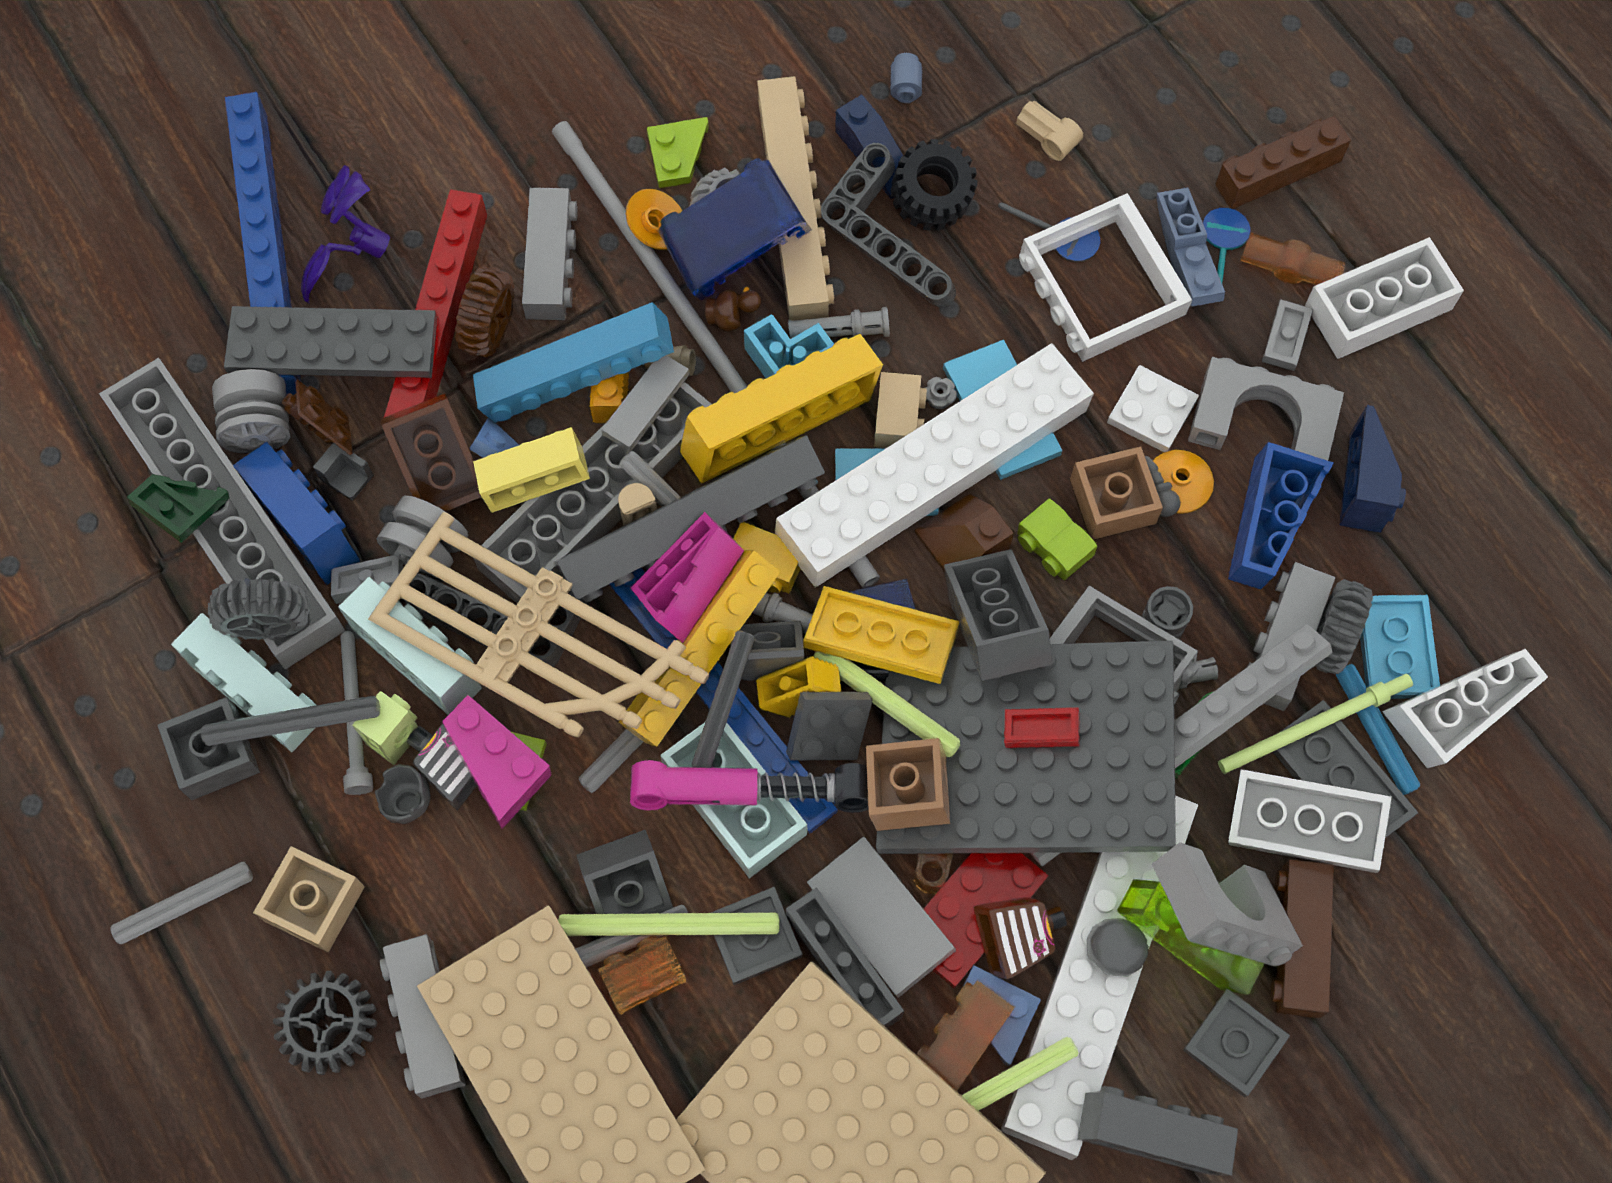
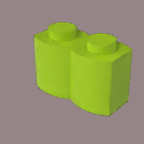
(1056, 540)

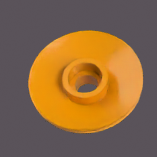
(646, 208)
(1199, 483)

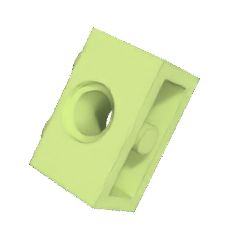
(389, 730)

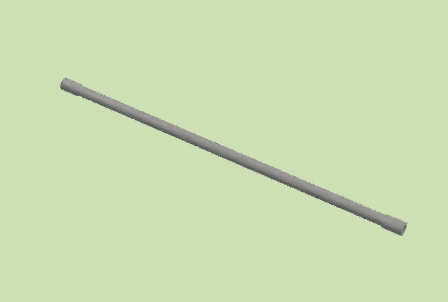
(571, 144)

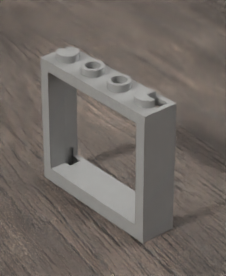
(1095, 603)

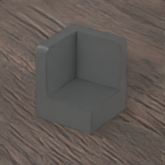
(343, 471)

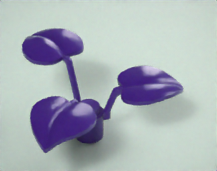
(342, 195)

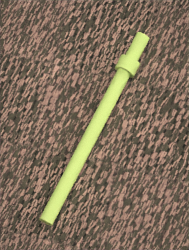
(1374, 695)

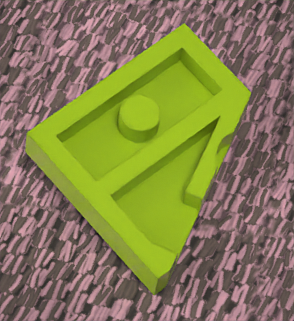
(676, 149)

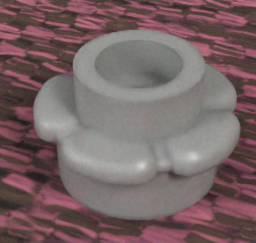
(942, 400)

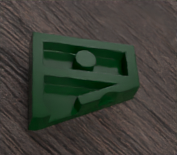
(176, 505)

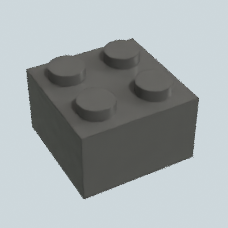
(202, 767)

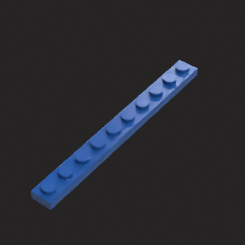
(743, 716)

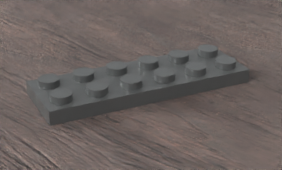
(332, 341)

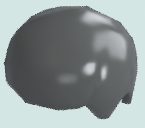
(403, 794)
(1117, 947)

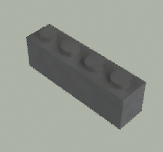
(842, 957)
(1158, 1132)

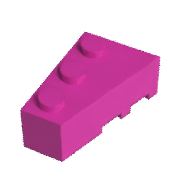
(688, 576)
(497, 760)

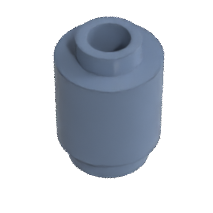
(906, 78)

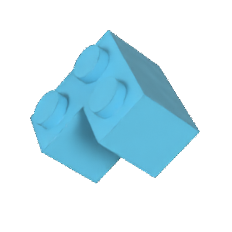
(773, 349)

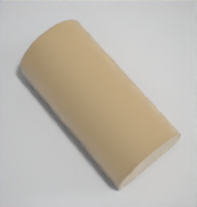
(635, 502)

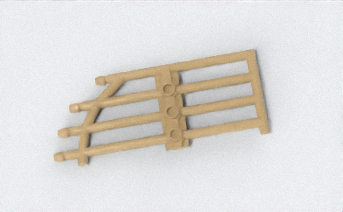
(520, 631)

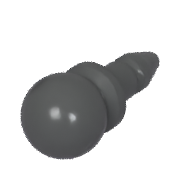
(1169, 499)

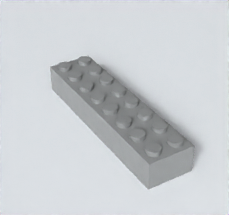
(586, 511)

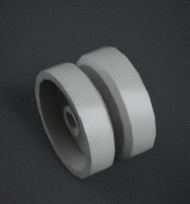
(413, 522)

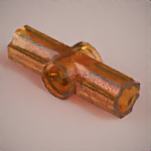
(1290, 260)

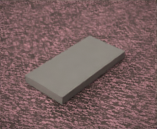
(882, 917)

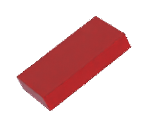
(1042, 727)

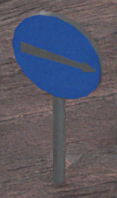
(1074, 251)

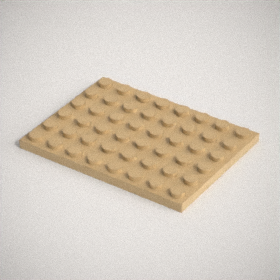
(840, 1101)

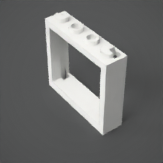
(1147, 252)

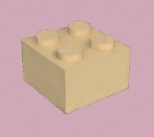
(309, 899)

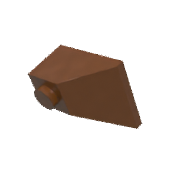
(965, 532)

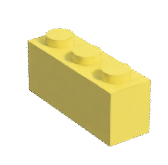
(531, 470)

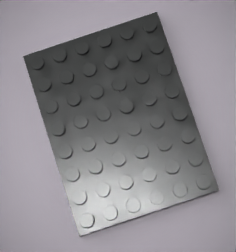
(1084, 798)

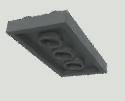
(1339, 760)

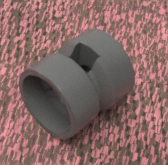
(1169, 610)

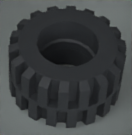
(938, 161)

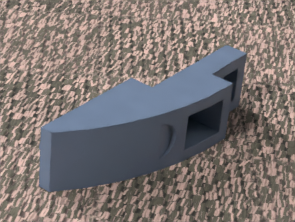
(1187, 246)

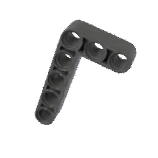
(879, 236)
(473, 609)

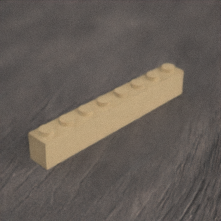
(786, 149)

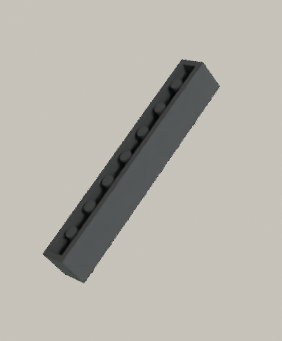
(724, 499)

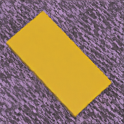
(881, 634)

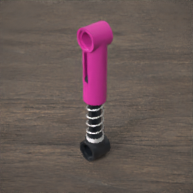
(658, 785)

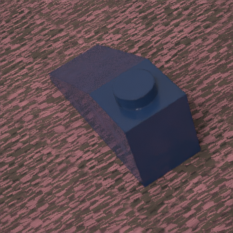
(860, 126)

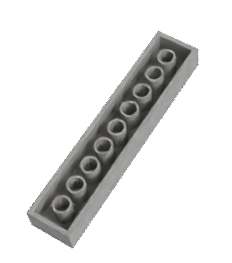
(239, 533)

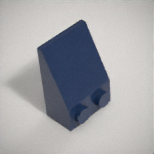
(1371, 477)

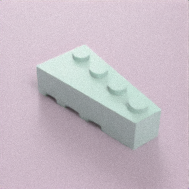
(240, 675)

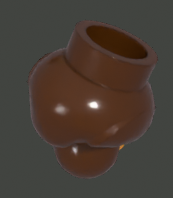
(727, 308)

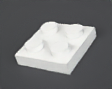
(1152, 409)

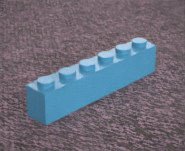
(573, 363)

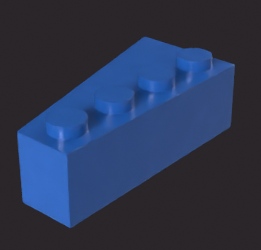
(1274, 508)
(297, 510)

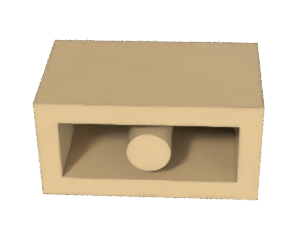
(898, 407)

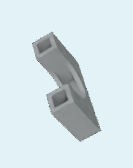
(1228, 384)
(1230, 916)

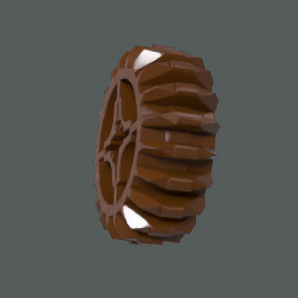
(484, 311)

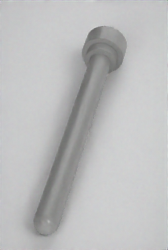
(358, 779)

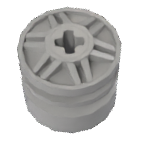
(250, 410)

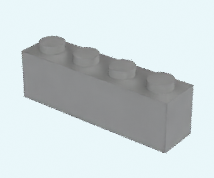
(547, 254)
(1300, 603)
(430, 1057)

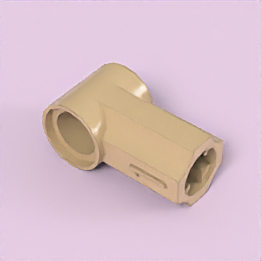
(1056, 135)

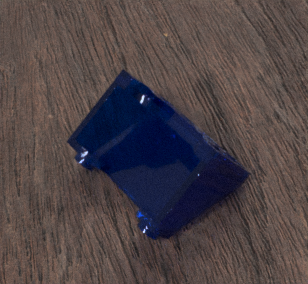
(731, 227)

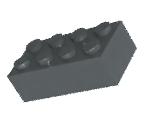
(998, 615)

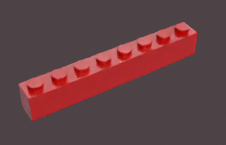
(443, 290)

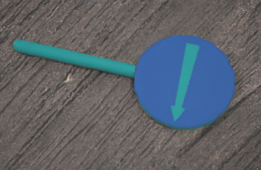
(1227, 231)

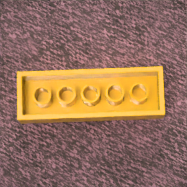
(779, 407)

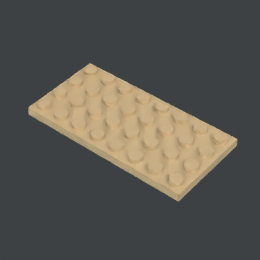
(556, 1063)

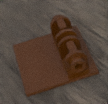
(326, 421)

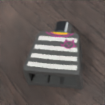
(442, 765)

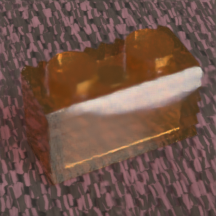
(642, 973)

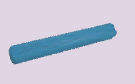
(1380, 733)

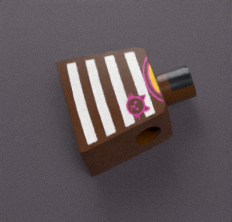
(1017, 933)

